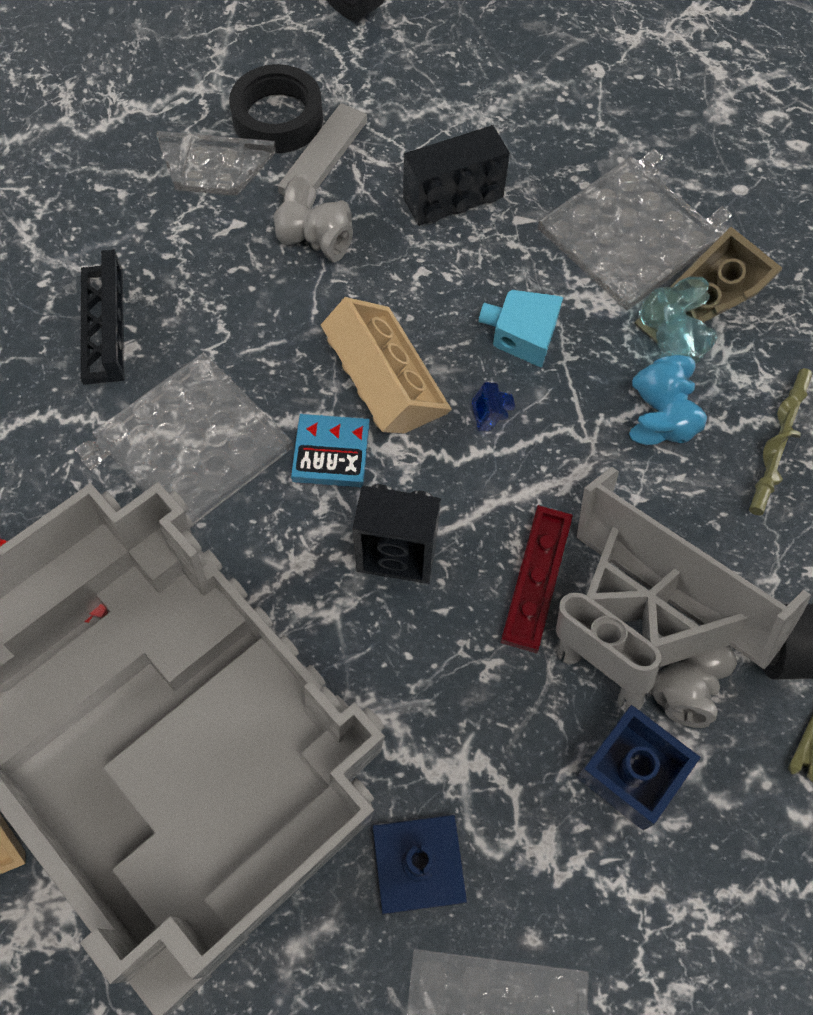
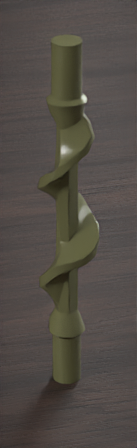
(775, 446)

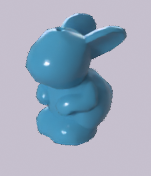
(667, 389)

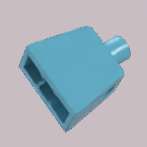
(523, 324)

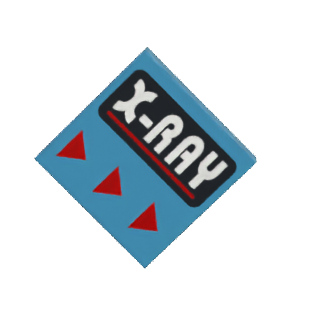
(330, 450)

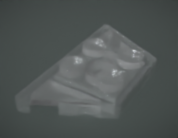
(213, 162)

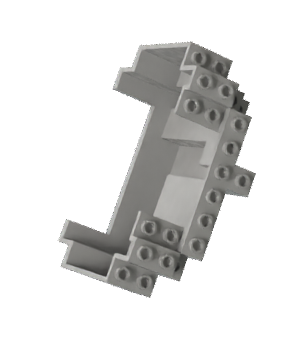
(172, 750)

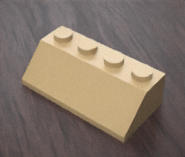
(384, 366)

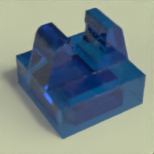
(491, 406)

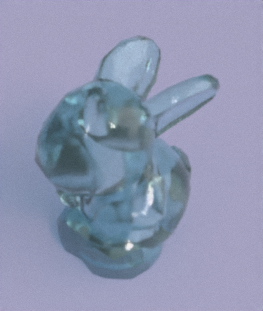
(678, 332)

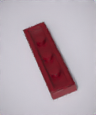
(537, 579)

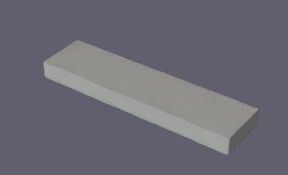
(327, 146)

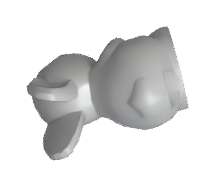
(325, 226)
(687, 686)

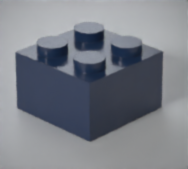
(638, 768)

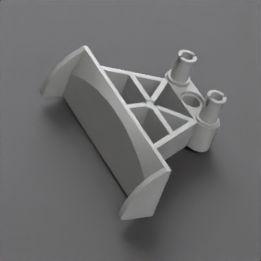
(676, 573)

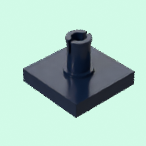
(419, 864)

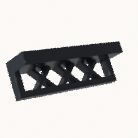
(110, 321)

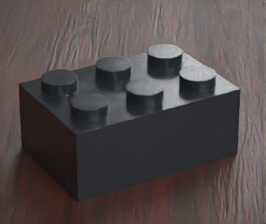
(455, 175)
(396, 533)

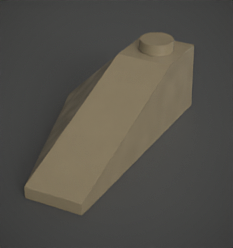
(734, 274)

